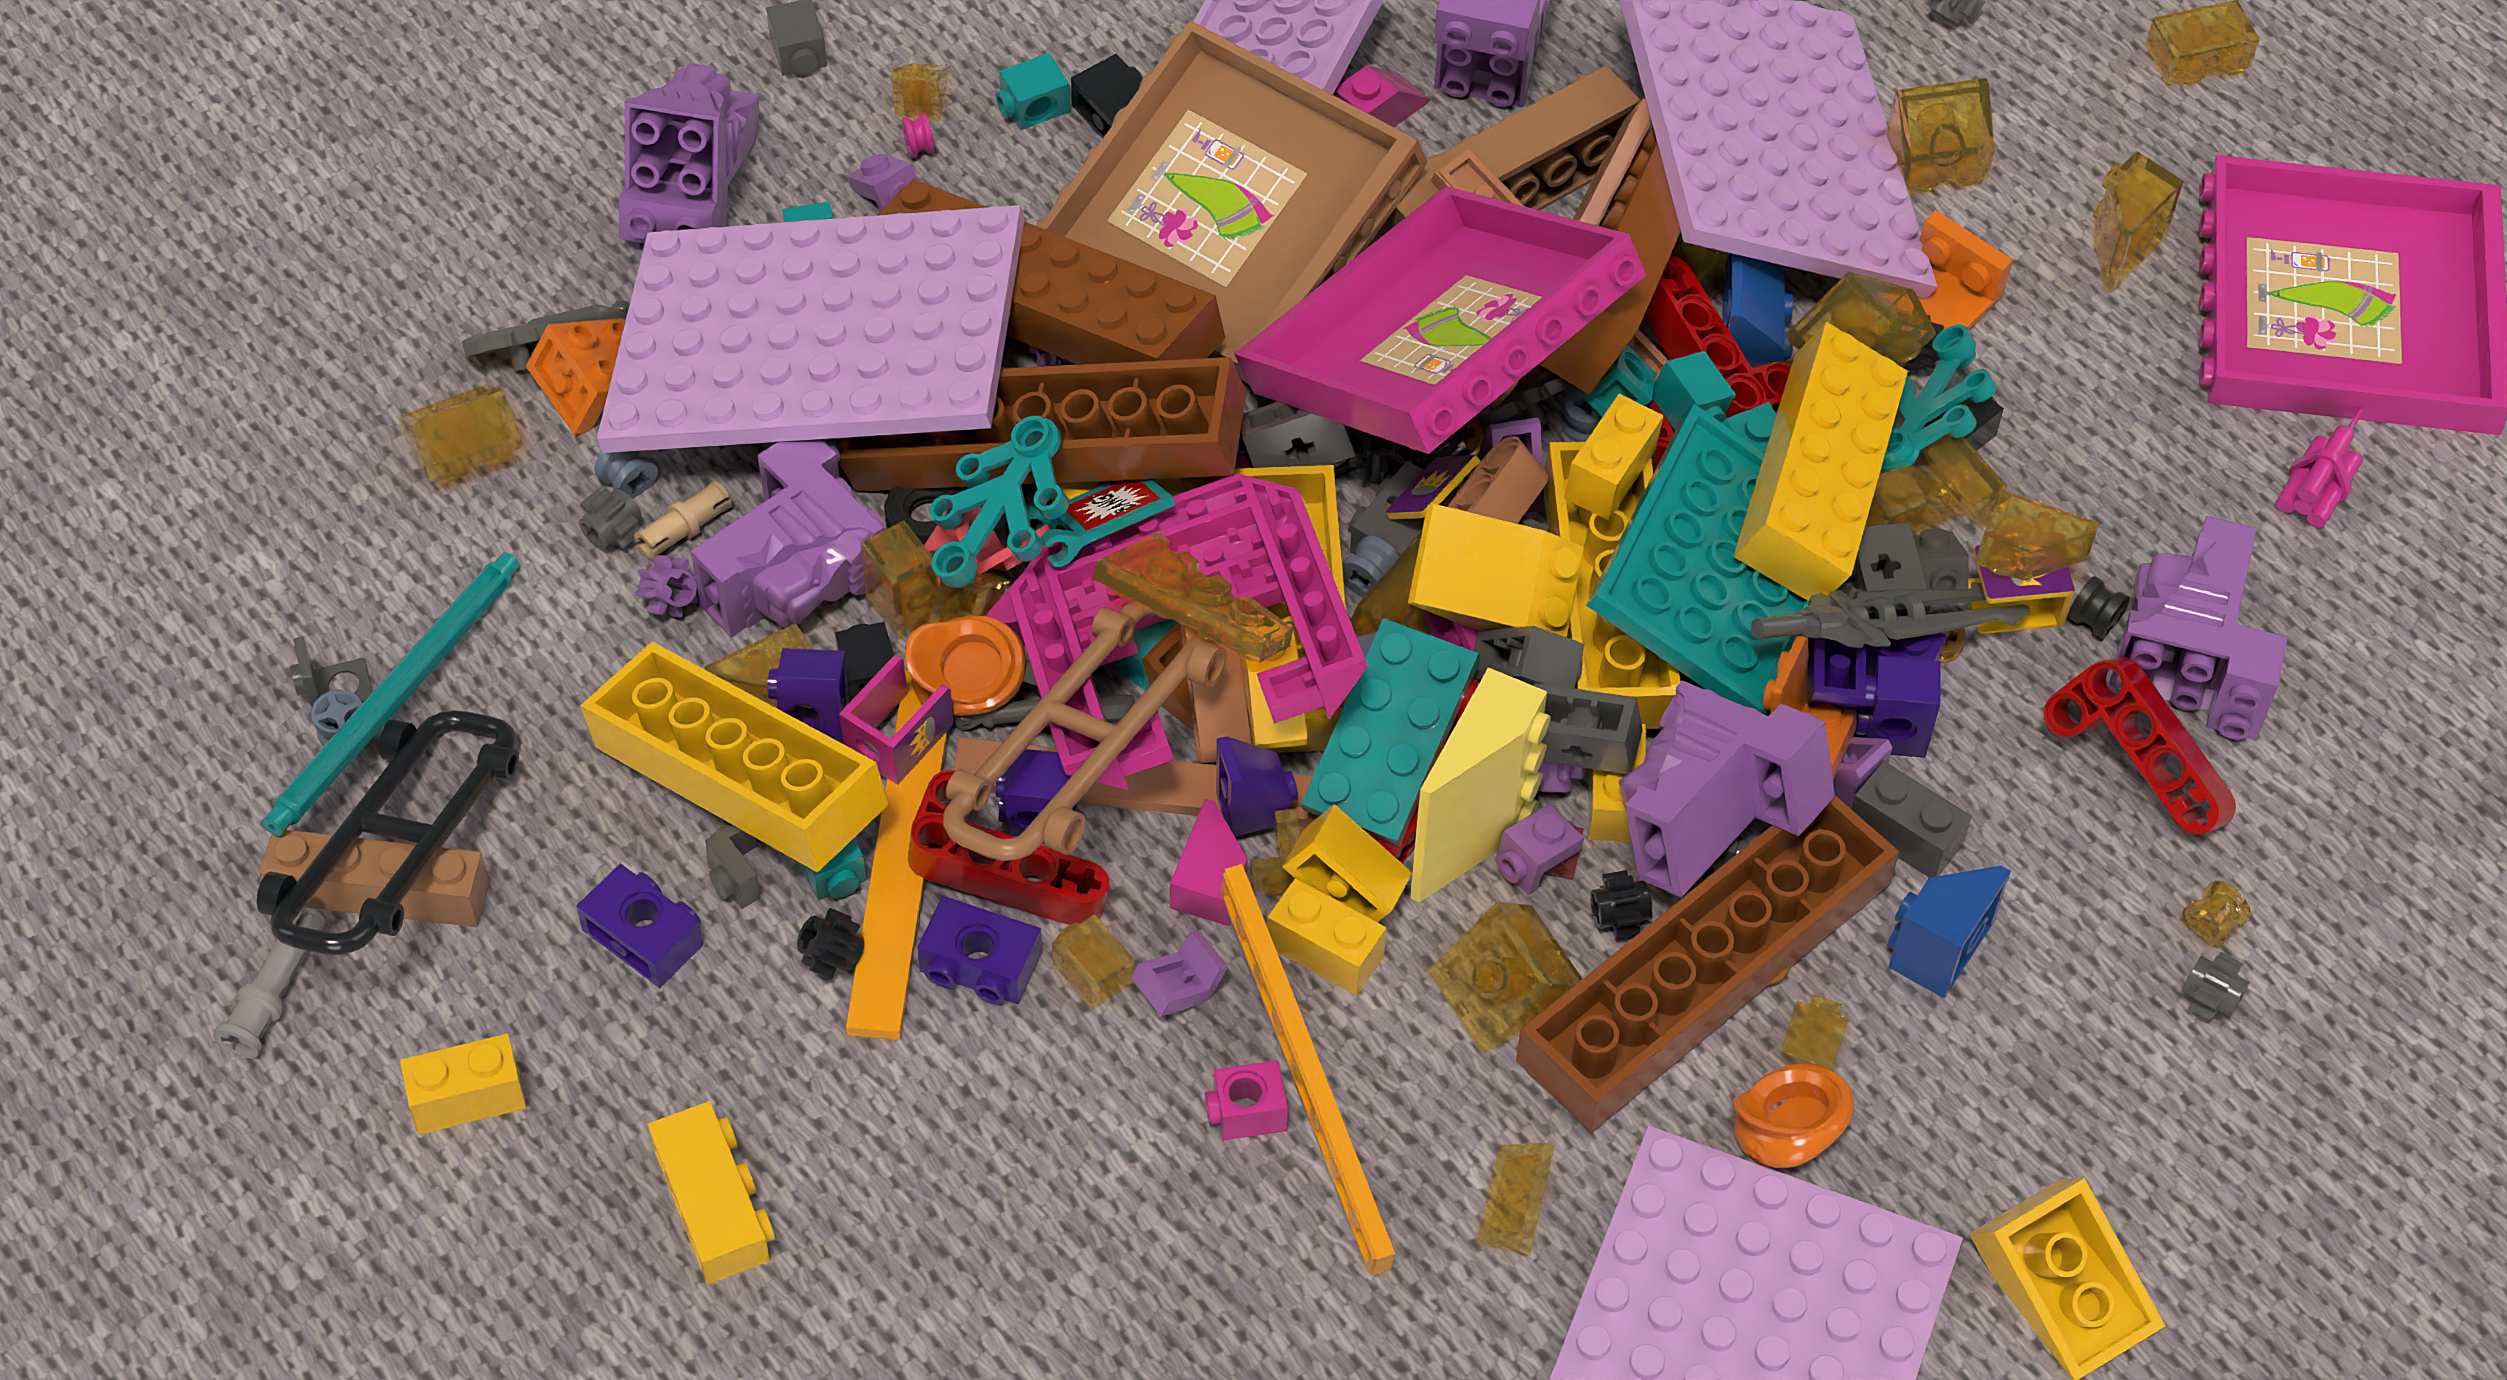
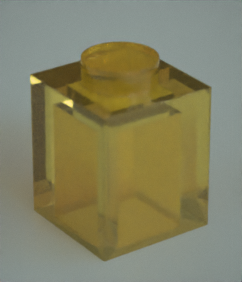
(1092, 961)

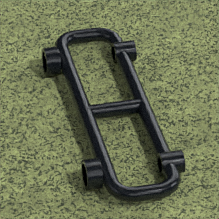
(403, 746)

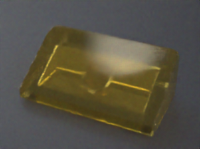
(1965, 475)
(1387, 595)
(1516, 1197)

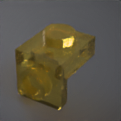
(1268, 872)
(1816, 1031)

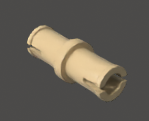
(683, 520)

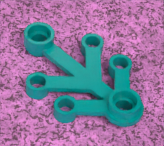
(1955, 350)
(1031, 447)

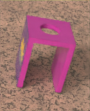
(913, 740)

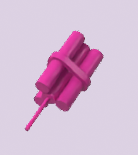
(2322, 476)

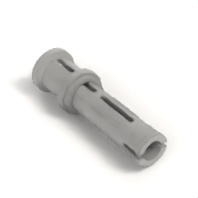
(261, 1000)

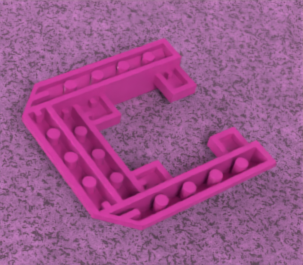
(1237, 529)

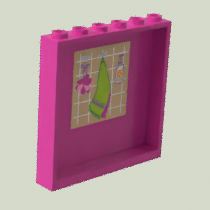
(2354, 294)
(1440, 317)

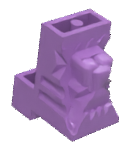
(1487, 48)
(684, 152)
(789, 548)
(2189, 634)
(1715, 774)

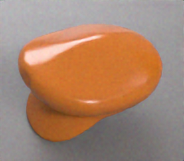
(972, 657)
(1800, 1127)

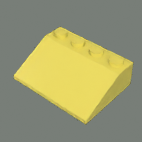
(1480, 781)

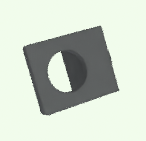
(316, 681)

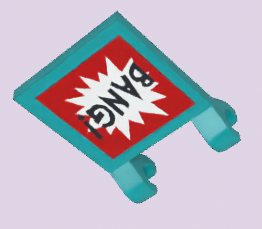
(1100, 514)

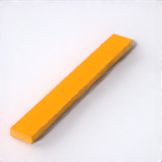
(892, 900)
(1307, 1072)

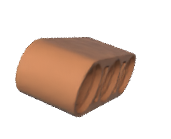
(1502, 483)
(1218, 709)

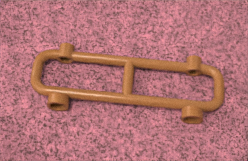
(1057, 823)

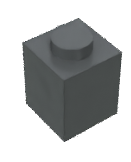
(796, 37)

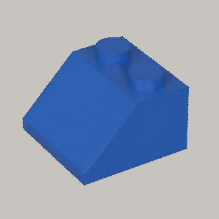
(1757, 309)
(1945, 926)

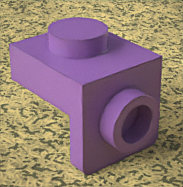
(881, 178)
(1536, 846)
(1182, 977)

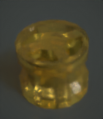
(2216, 913)

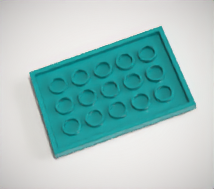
(1676, 571)

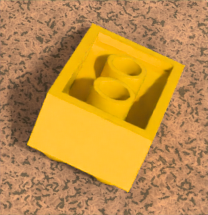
(1494, 572)
(2069, 1276)

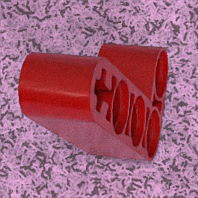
(1690, 324)
(2150, 752)
(1004, 880)

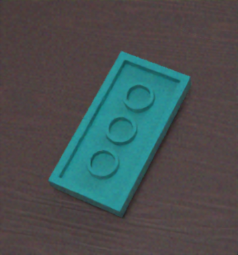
(1392, 730)

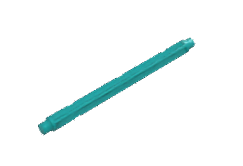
(390, 695)

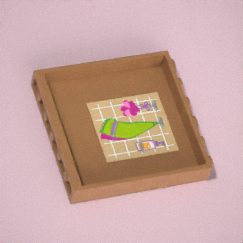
(1237, 182)

